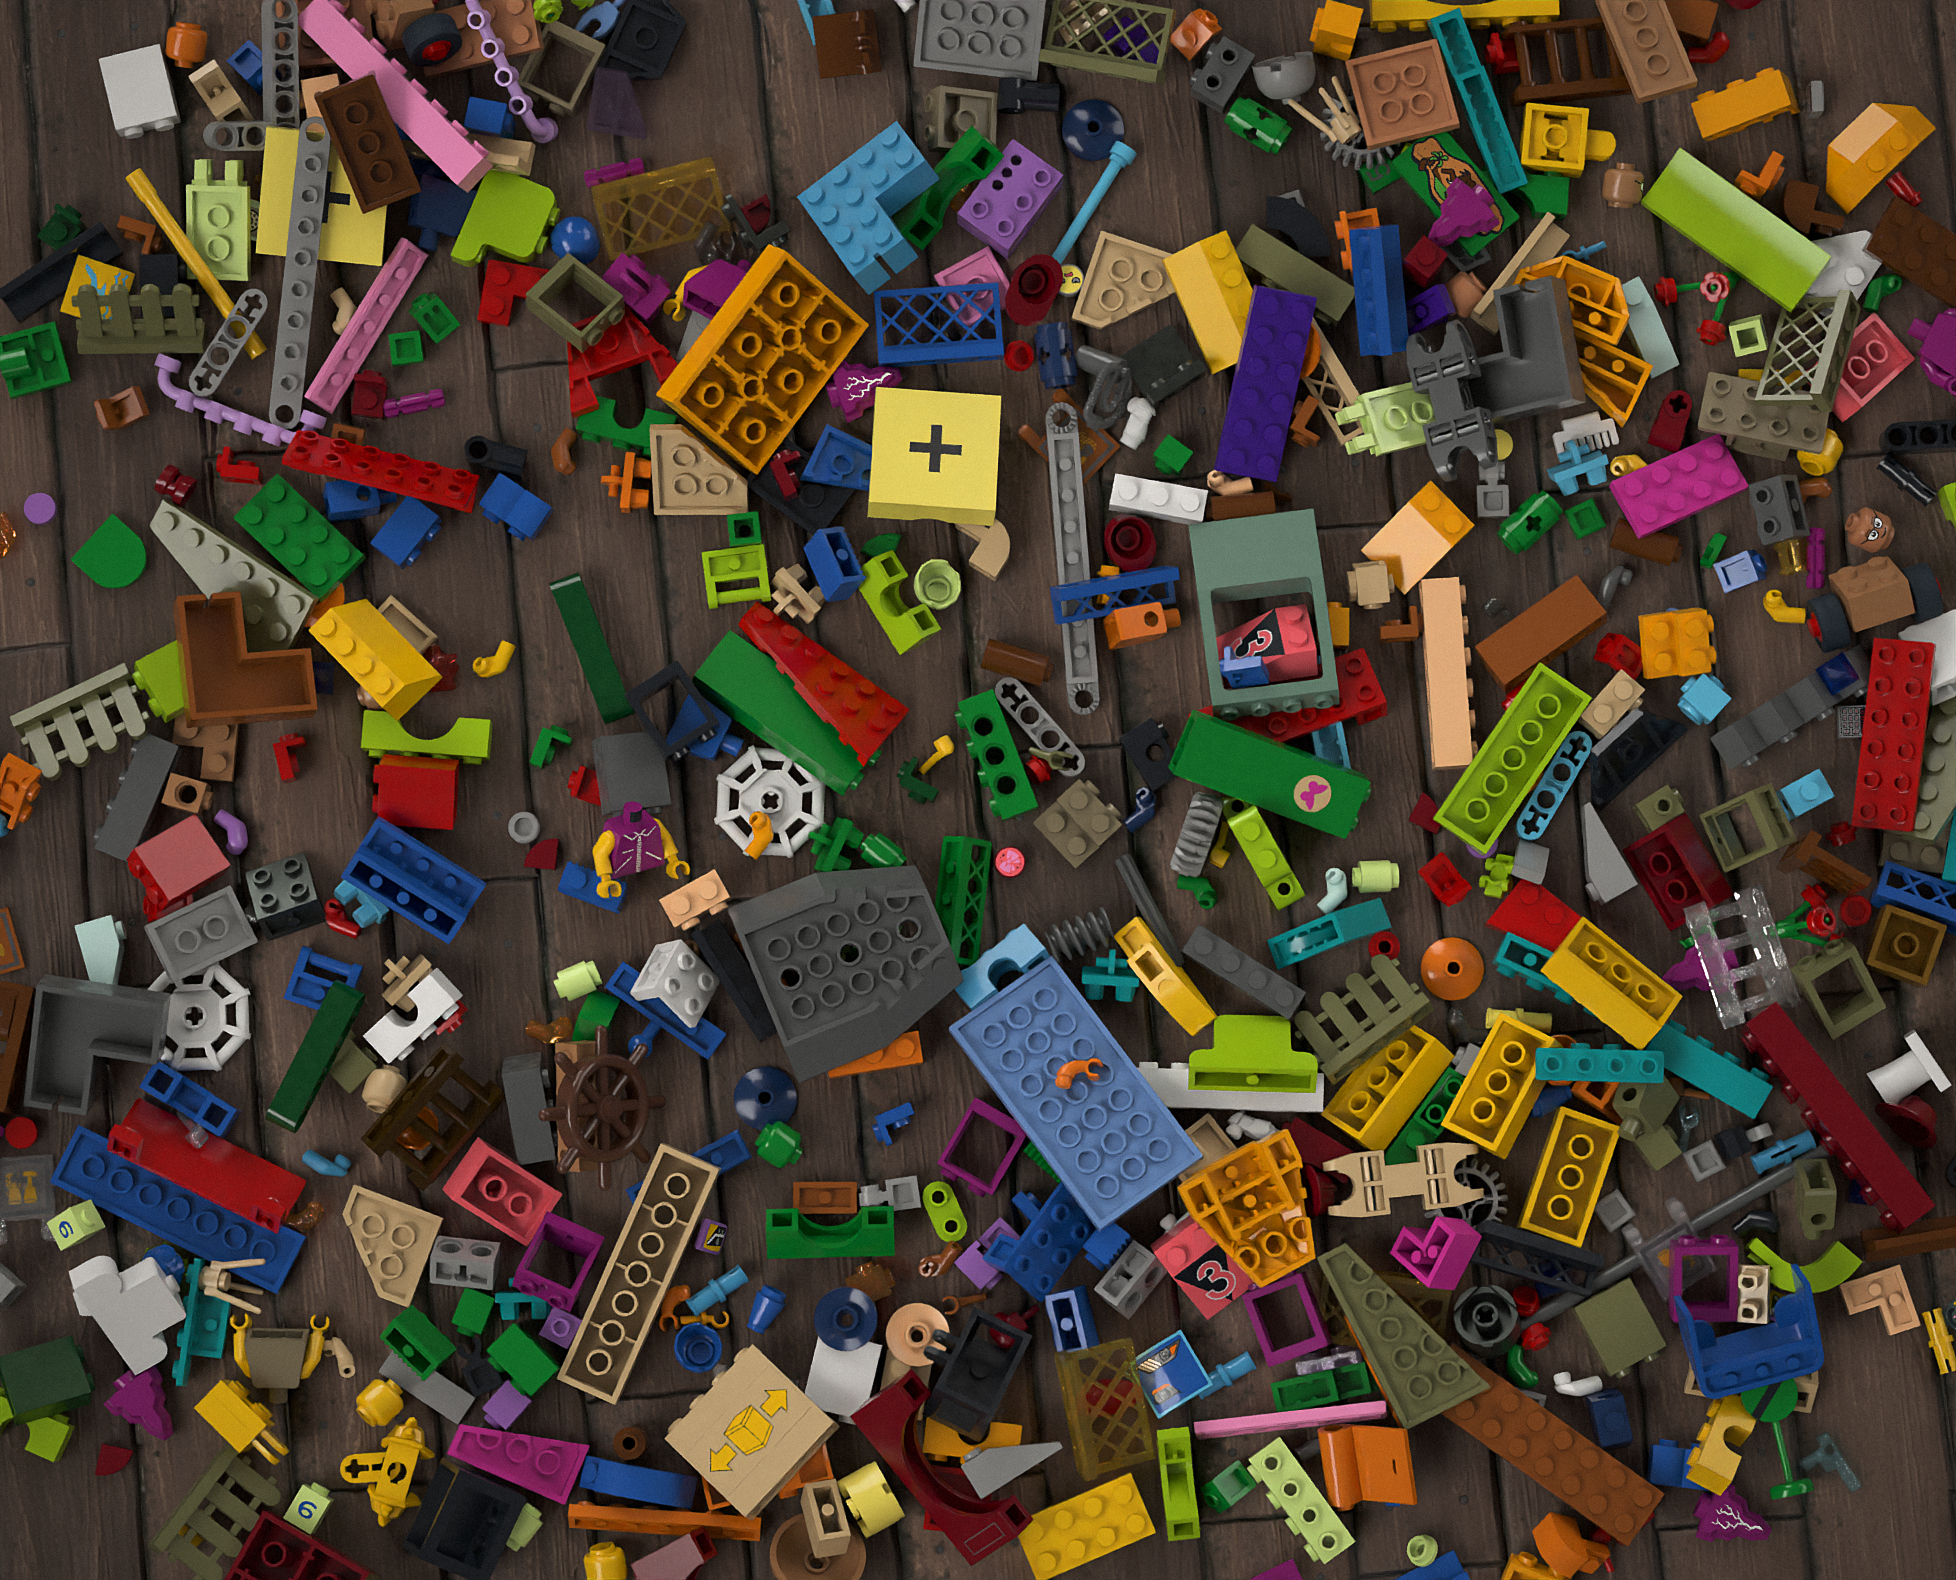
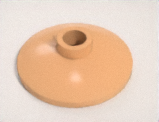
(913, 1318)

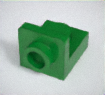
(433, 316)
(544, 750)
(1228, 1487)

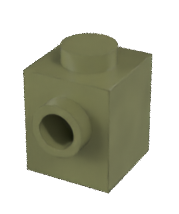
(1659, 808)
(1657, 1148)

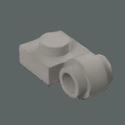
(1492, 498)
(899, 1192)

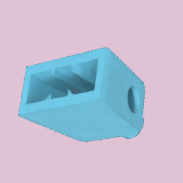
(1805, 794)

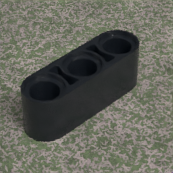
(1911, 440)

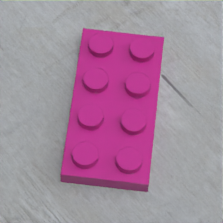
(1678, 486)

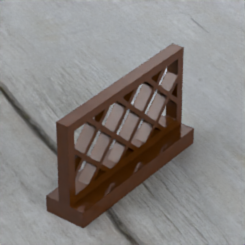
(1822, 866)
(1916, 1239)

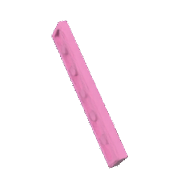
(366, 325)
(1290, 1420)

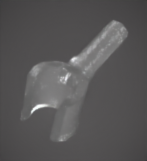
(196, 1135)

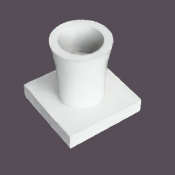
(1908, 1072)

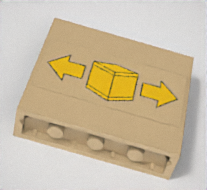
(750, 1432)

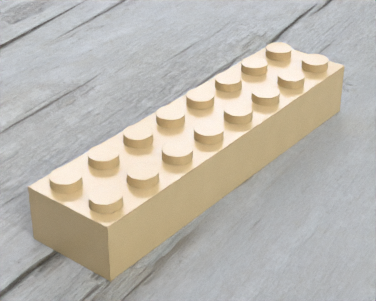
(639, 1273)

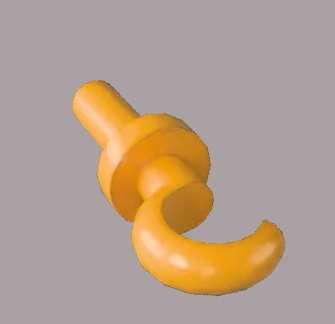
(703, 1318)

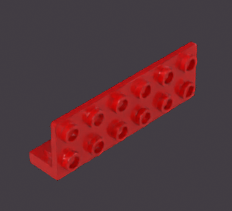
(382, 470)
(1358, 698)
(1893, 735)
(214, 1171)

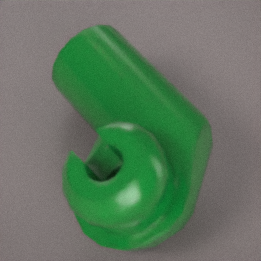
(1880, 288)
(1201, 888)
(1518, 1370)

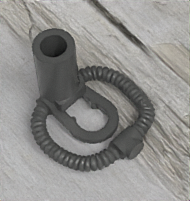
(1105, 367)

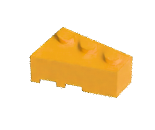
(1744, 104)
(1610, 376)

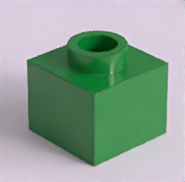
(1171, 456)
(741, 520)

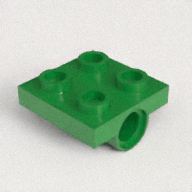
(33, 360)

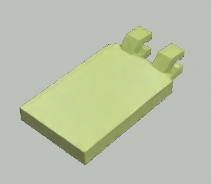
(220, 220)
(1389, 420)

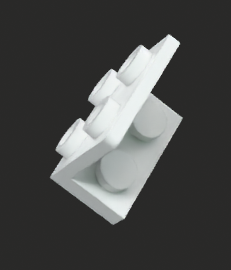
(678, 980)

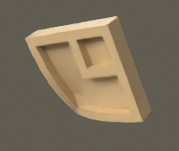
(1210, 1141)

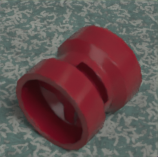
(175, 485)

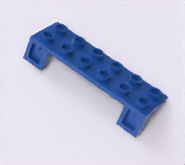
(1045, 1246)

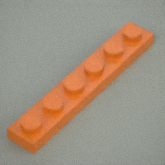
(656, 1521)

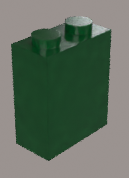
(45, 1380)

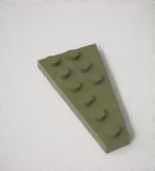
(271, 602)
(1938, 775)
(1406, 1354)

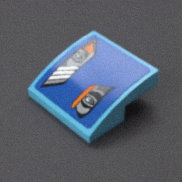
(1171, 1374)

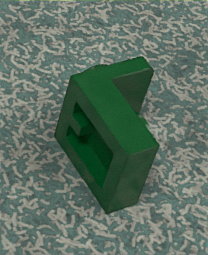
(62, 227)

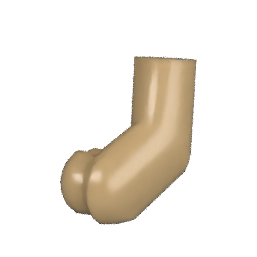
(346, 310)

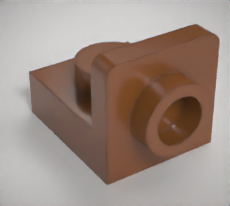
(139, 230)
(1396, 631)

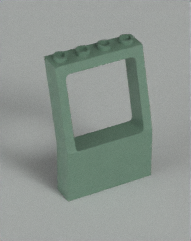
(1260, 560)

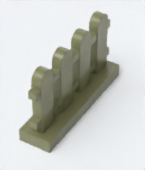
(133, 336)
(74, 705)
(1363, 1044)
(199, 1521)

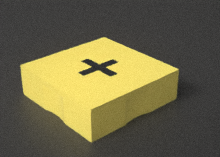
(345, 230)
(934, 456)

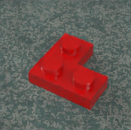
(501, 286)

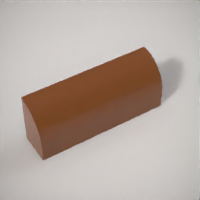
(1541, 633)

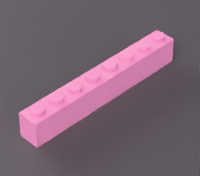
(417, 116)

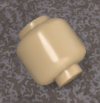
(383, 1087)

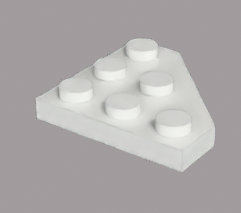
(1848, 267)

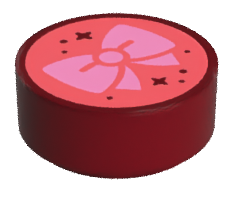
(1009, 862)

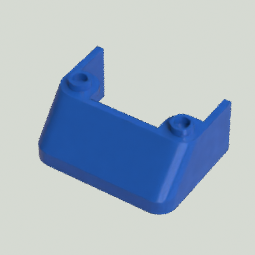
(1758, 1354)

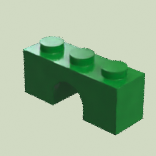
(602, 426)

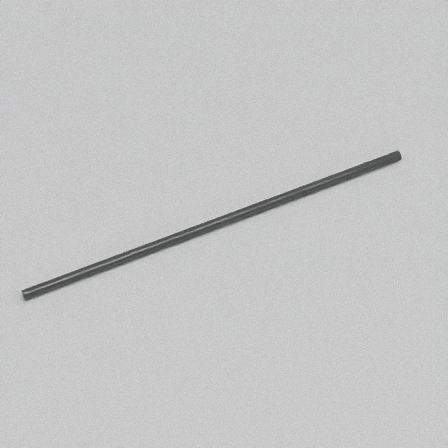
(1631, 1261)

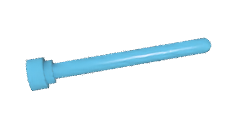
(1120, 157)

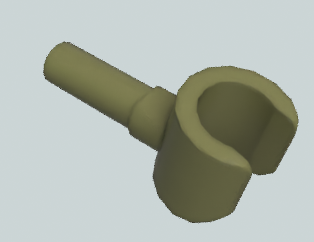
(1055, 758)

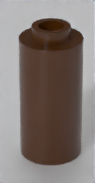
(1239, 506)
(1656, 547)
(1016, 662)
(641, 1442)

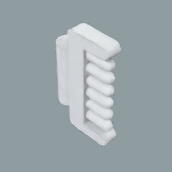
(1586, 426)

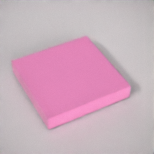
(975, 269)

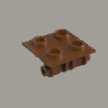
(846, 44)

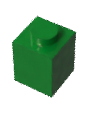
(473, 1312)

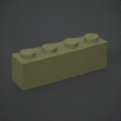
(1290, 271)

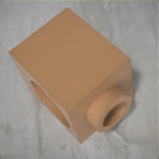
(175, 789)

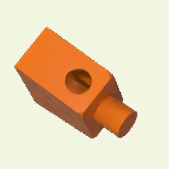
(1127, 625)

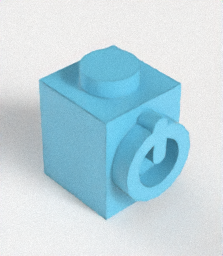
(1702, 698)

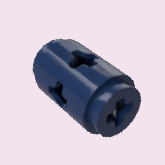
(1054, 340)

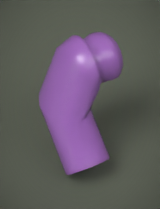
(235, 831)

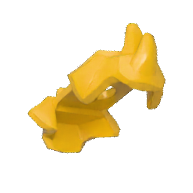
(404, 1446)

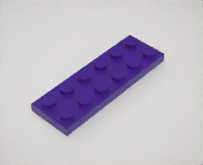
(1265, 383)

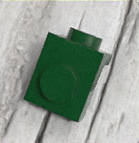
(919, 791)

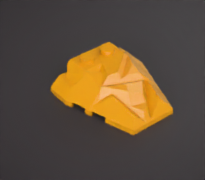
(1255, 1207)

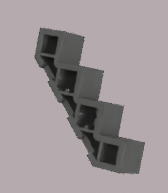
(1787, 712)

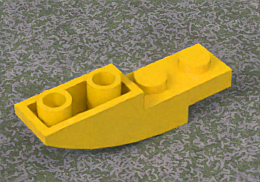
(1163, 978)

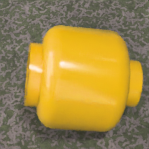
(1826, 461)
(379, 1402)
(605, 1562)

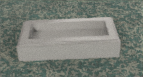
(1530, 861)

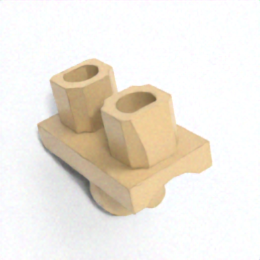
(793, 597)
(398, 990)
(1753, 1294)

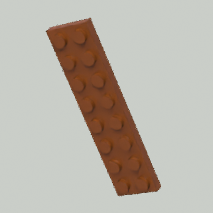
(1555, 1455)

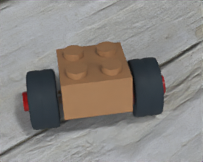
(412, 25)
(1870, 597)

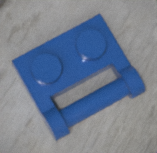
(310, 989)

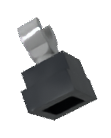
(1737, 1141)

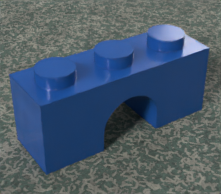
(190, 1099)

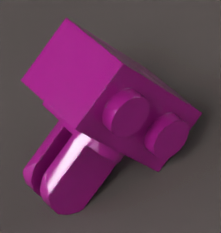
(641, 291)

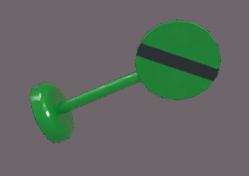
(1773, 1404)

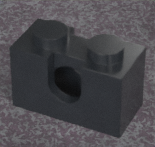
(1135, 744)

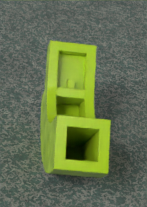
(1825, 1273)
(1178, 1484)

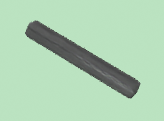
(1148, 907)

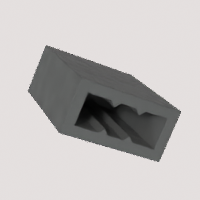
(628, 771)

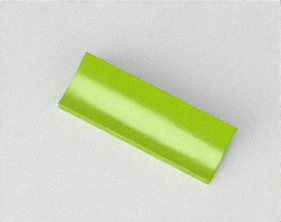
(1736, 230)
(1512, 758)

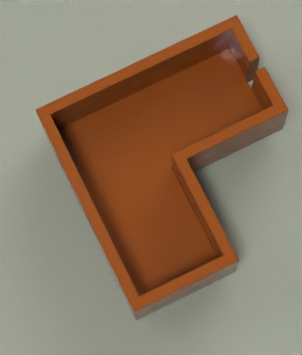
(226, 682)

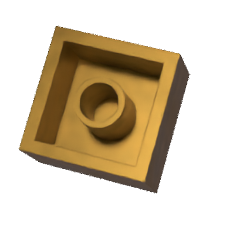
(1903, 945)

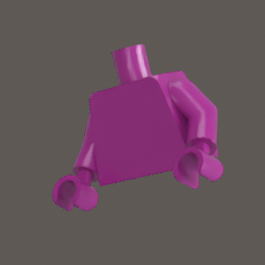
(1938, 348)

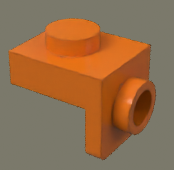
(1195, 32)

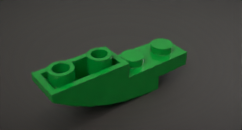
(1426, 1121)

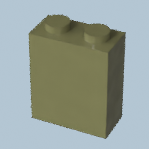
(1619, 1328)

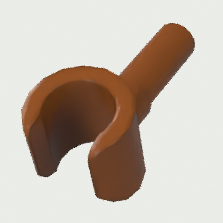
(1678, 1085)
(964, 1301)

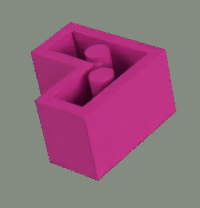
(1437, 1253)

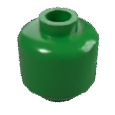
(779, 1144)

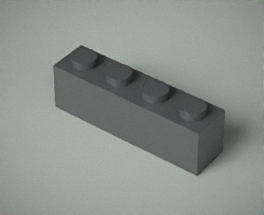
(138, 797)
(1242, 972)

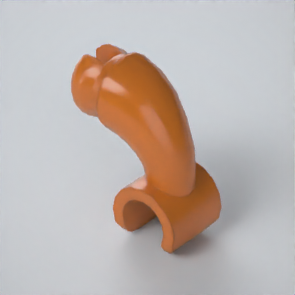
(1069, 1070)
(672, 1298)

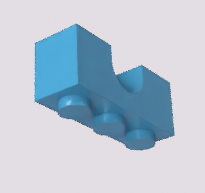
(1017, 952)

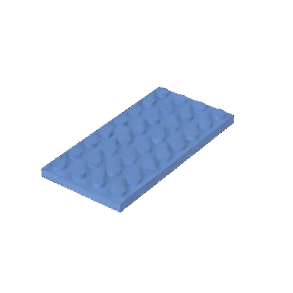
(1102, 1137)

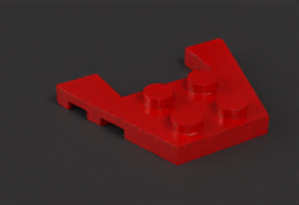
(618, 349)

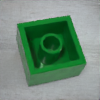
(523, 1359)

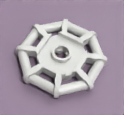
(770, 783)
(213, 1022)

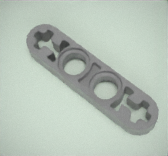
(225, 341)
(1043, 724)

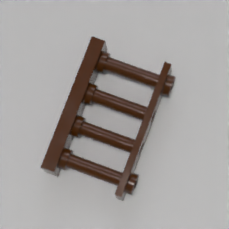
(1559, 88)

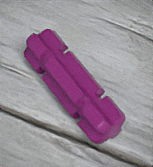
(614, 172)
(414, 403)
(1815, 558)

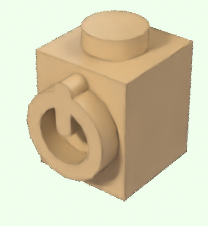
(1370, 584)

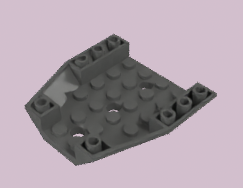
(837, 1005)

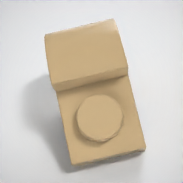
(219, 94)
(992, 550)

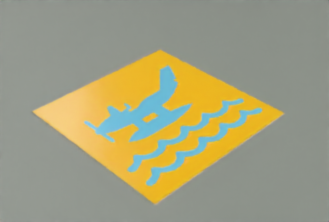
(98, 275)

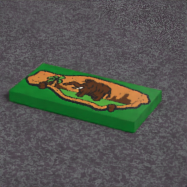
(1430, 169)

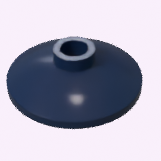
(1091, 145)
(768, 1080)
(831, 1311)

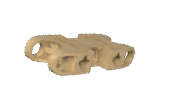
(1403, 1179)

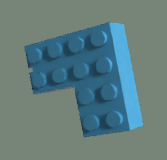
(859, 198)

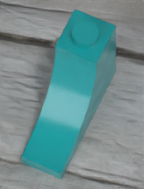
(1329, 932)

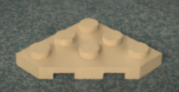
(1121, 281)
(691, 476)
(391, 1241)

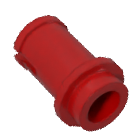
(1903, 189)

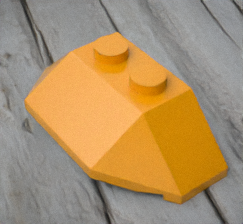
(1872, 150)
(1593, 296)

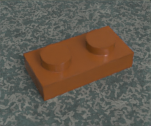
(825, 1197)

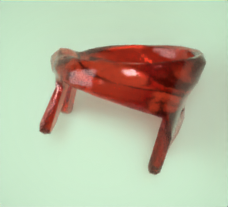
(444, 665)

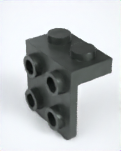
(772, 236)

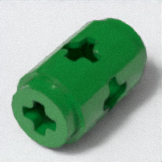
(1271, 132)
(1545, 516)

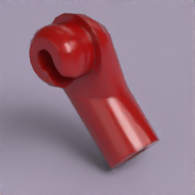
(1713, 50)
(338, 920)

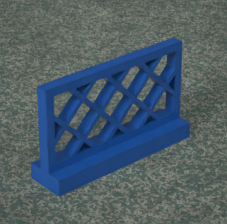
(941, 352)

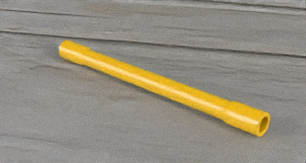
(148, 195)

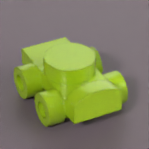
(1500, 877)

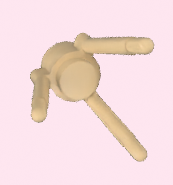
(1344, 125)
(215, 1279)

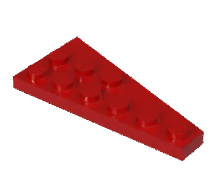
(830, 687)

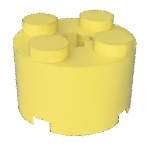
(870, 1499)

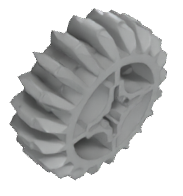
(1351, 151)
(1196, 834)
(1491, 1198)

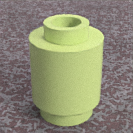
(1375, 876)
(577, 980)
(525, 1527)

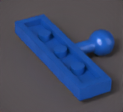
(702, 1038)

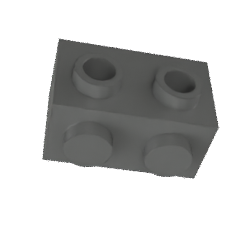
(1222, 74)
(1779, 509)

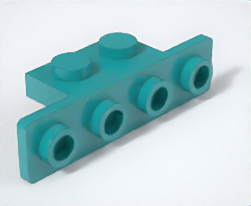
(1599, 1065)
(204, 1325)

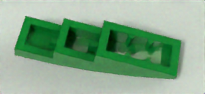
(1323, 1387)

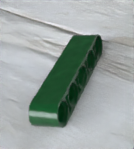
(591, 647)
(315, 1056)

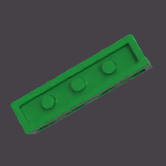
(954, 898)

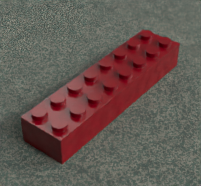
(1836, 1118)

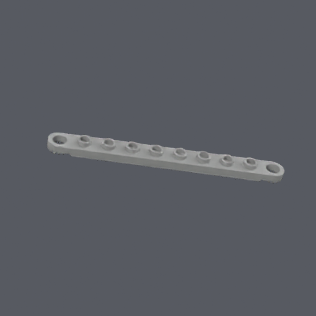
(300, 273)
(1071, 553)

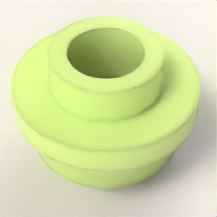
(1422, 1550)

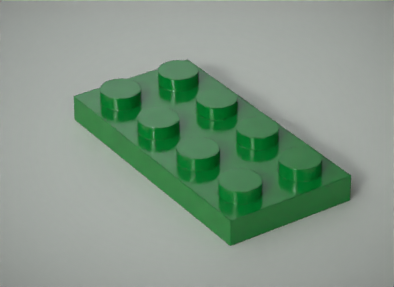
(299, 537)

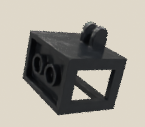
(972, 1375)
(464, 1521)

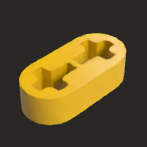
(367, 1459)

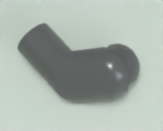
(1610, 582)

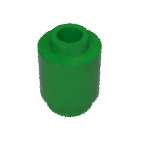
(882, 852)

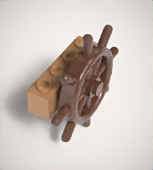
(590, 1107)

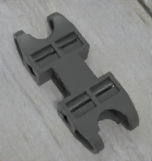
(1446, 380)

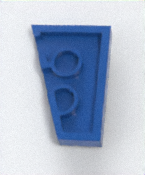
(840, 461)

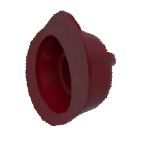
(1033, 289)
(1910, 1120)
(1319, 1191)

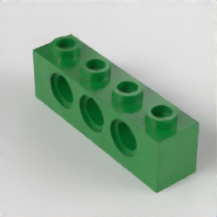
(986, 707)

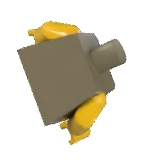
(277, 1355)

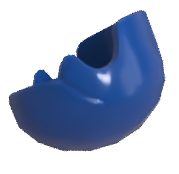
(577, 238)
(698, 1348)

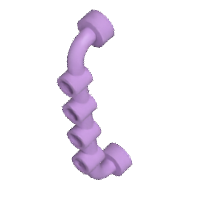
(541, 129)
(217, 412)

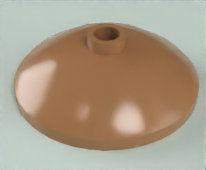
(793, 1555)

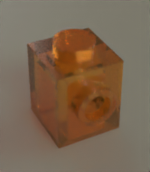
(872, 1280)

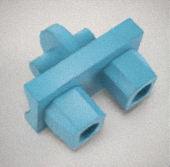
(1591, 464)
(371, 909)

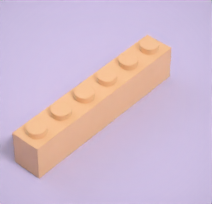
(1446, 673)

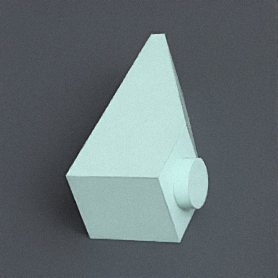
(1647, 330)
(102, 948)

